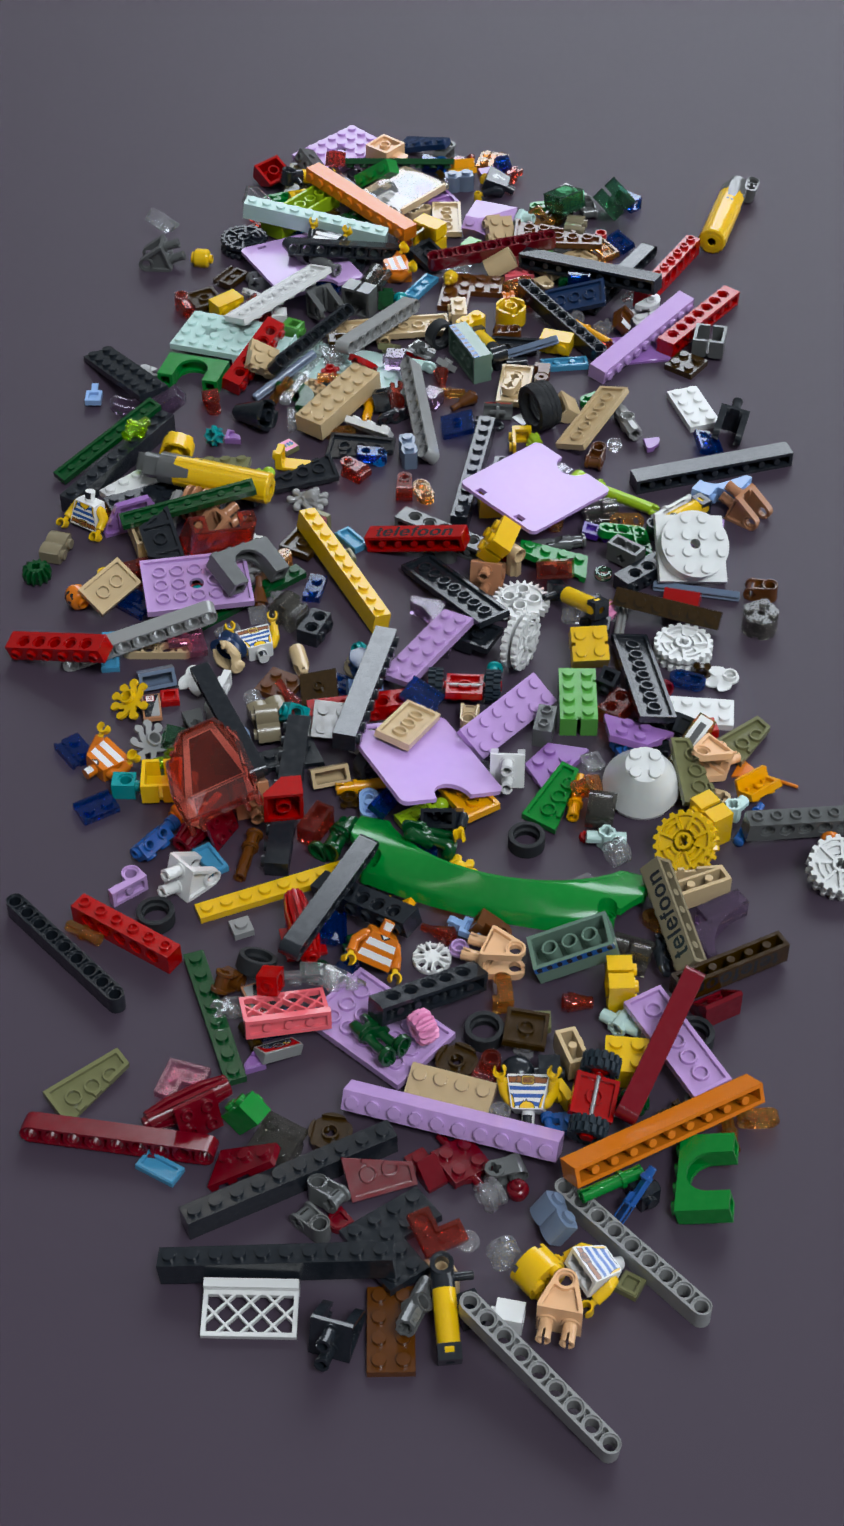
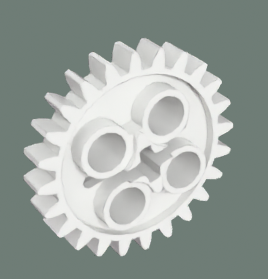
(522, 596)

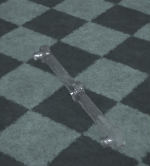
(303, 376)

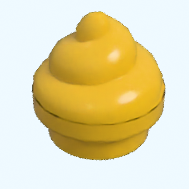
(450, 277)

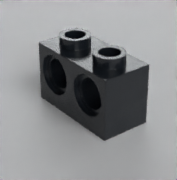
(314, 627)

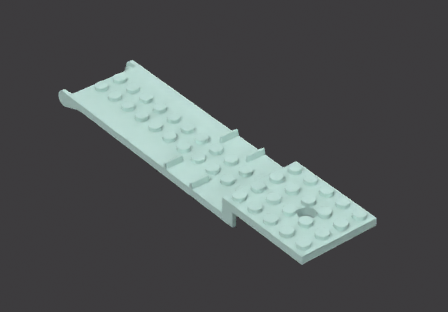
(215, 337)

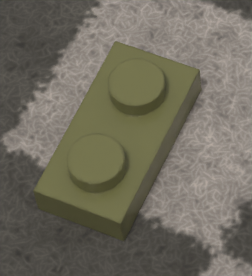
(383, 346)

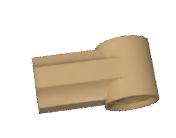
(514, 559)

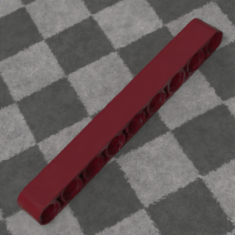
(479, 251)
(659, 1045)
(119, 1138)

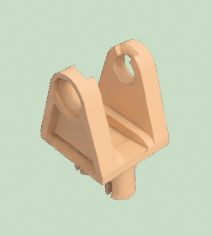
(715, 757)
(496, 953)
(560, 1310)

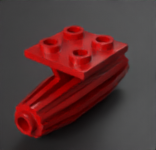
(294, 904)

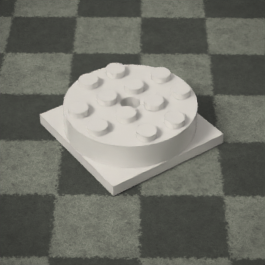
(679, 560)

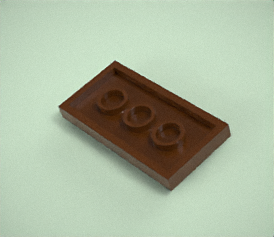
(387, 1350)

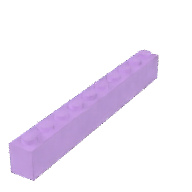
(640, 337)
(453, 1120)

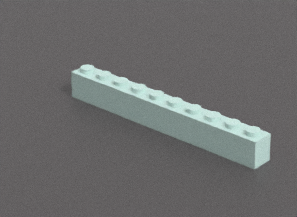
(298, 219)

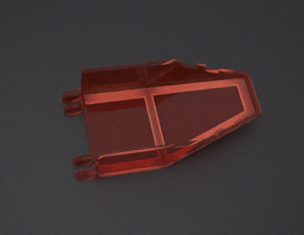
(210, 773)

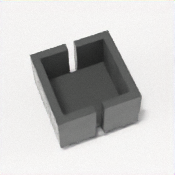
(360, 296)
(703, 346)

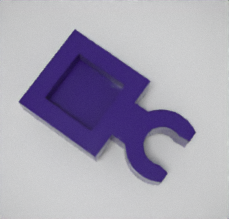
(590, 531)

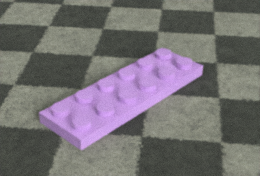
(428, 646)
(505, 716)
(689, 1055)

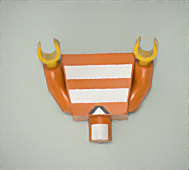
(399, 265)
(106, 757)
(377, 948)

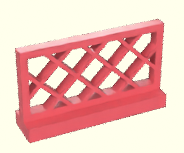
(285, 1021)

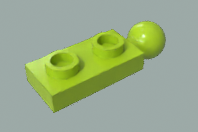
(413, 813)

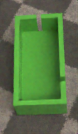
(577, 701)

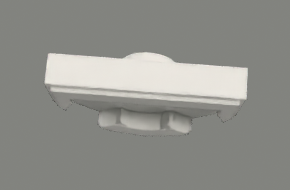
(651, 303)

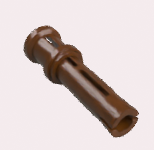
(249, 847)

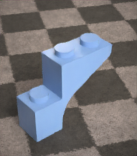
(714, 490)

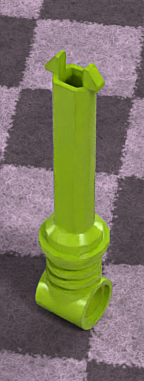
(626, 499)

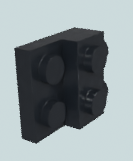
(419, 252)
(479, 639)

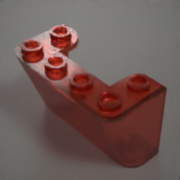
(202, 541)

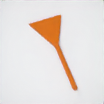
(745, 768)

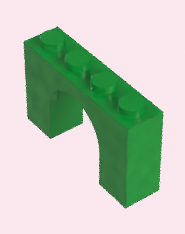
(181, 364)
(694, 1155)

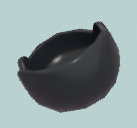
(518, 1065)

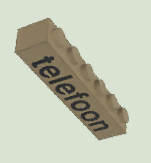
(672, 913)

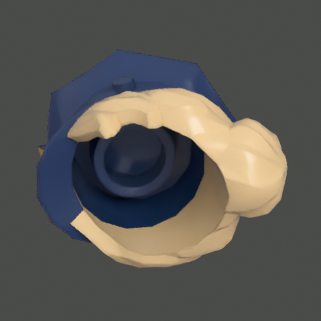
(228, 651)

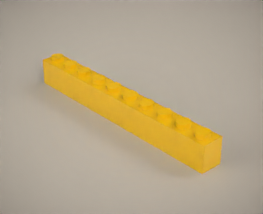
(343, 569)

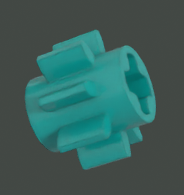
(209, 435)

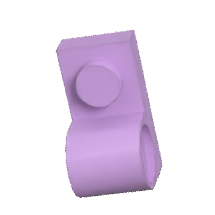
(133, 883)

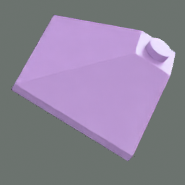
(473, 220)

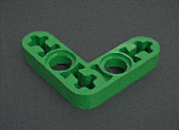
(631, 532)

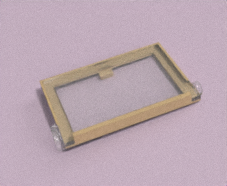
(407, 189)

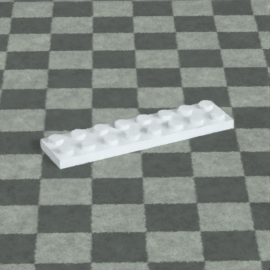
(277, 294)

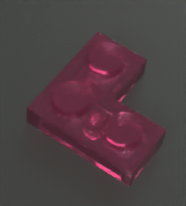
(193, 640)
(178, 1074)

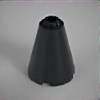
(257, 414)

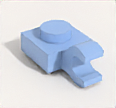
(94, 396)
(461, 926)

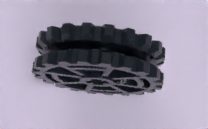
(239, 237)

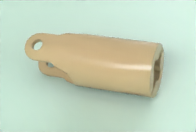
(299, 659)

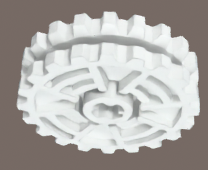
(520, 640)
(682, 646)
(823, 867)

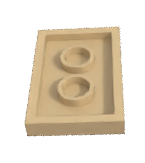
(109, 586)

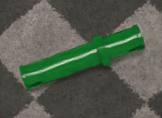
(619, 1180)

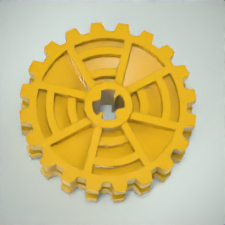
(687, 827)

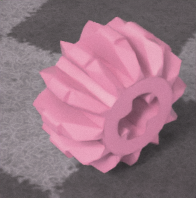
(422, 1026)

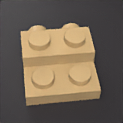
(497, 226)
(259, 356)

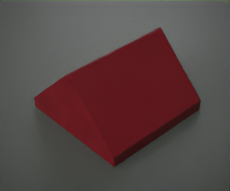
(718, 1005)

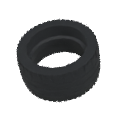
(540, 405)

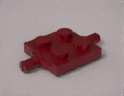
(461, 1161)

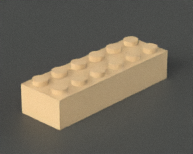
(337, 400)

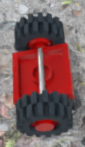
(467, 685)
(594, 1096)

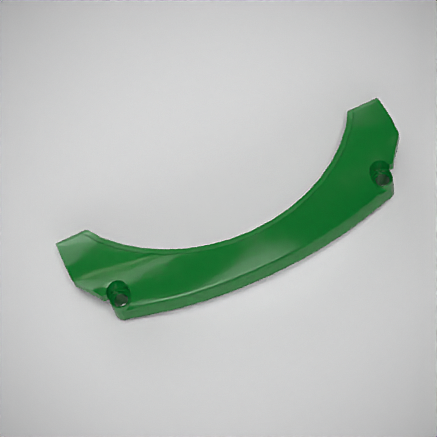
(528, 903)

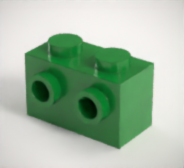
(245, 1112)

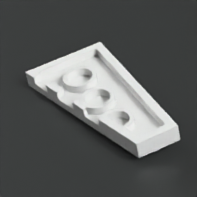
(129, 482)

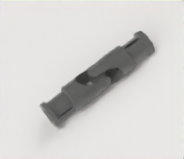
(319, 261)
(563, 542)

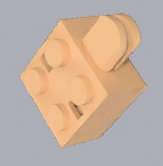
(385, 147)

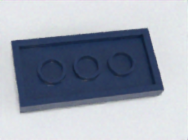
(580, 296)

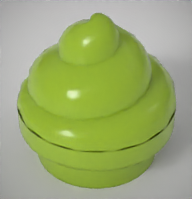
(533, 438)

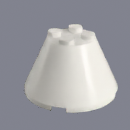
(643, 782)

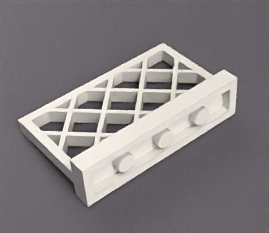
(255, 1289)

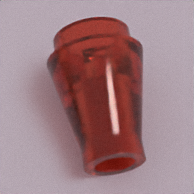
(575, 1002)

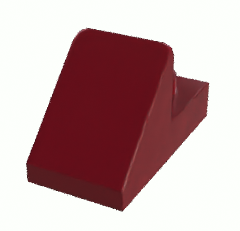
(427, 1169)

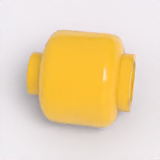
(201, 258)

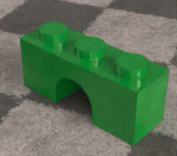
(383, 170)

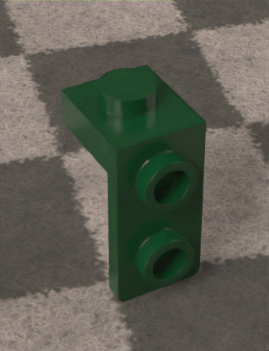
(385, 298)

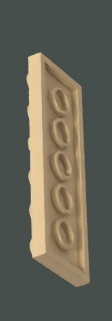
(592, 418)

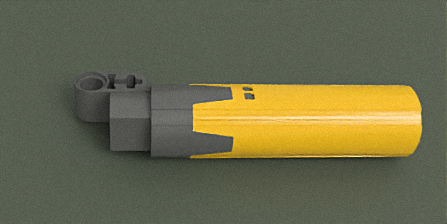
(725, 212)
(187, 470)

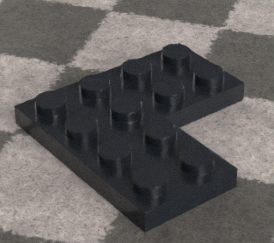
(390, 1224)

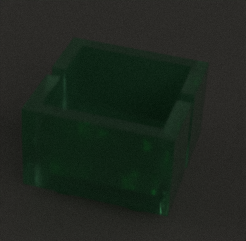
(564, 200)
(617, 202)

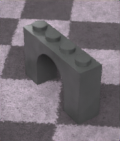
(258, 551)

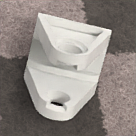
(508, 769)
(186, 879)

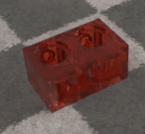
(617, 704)

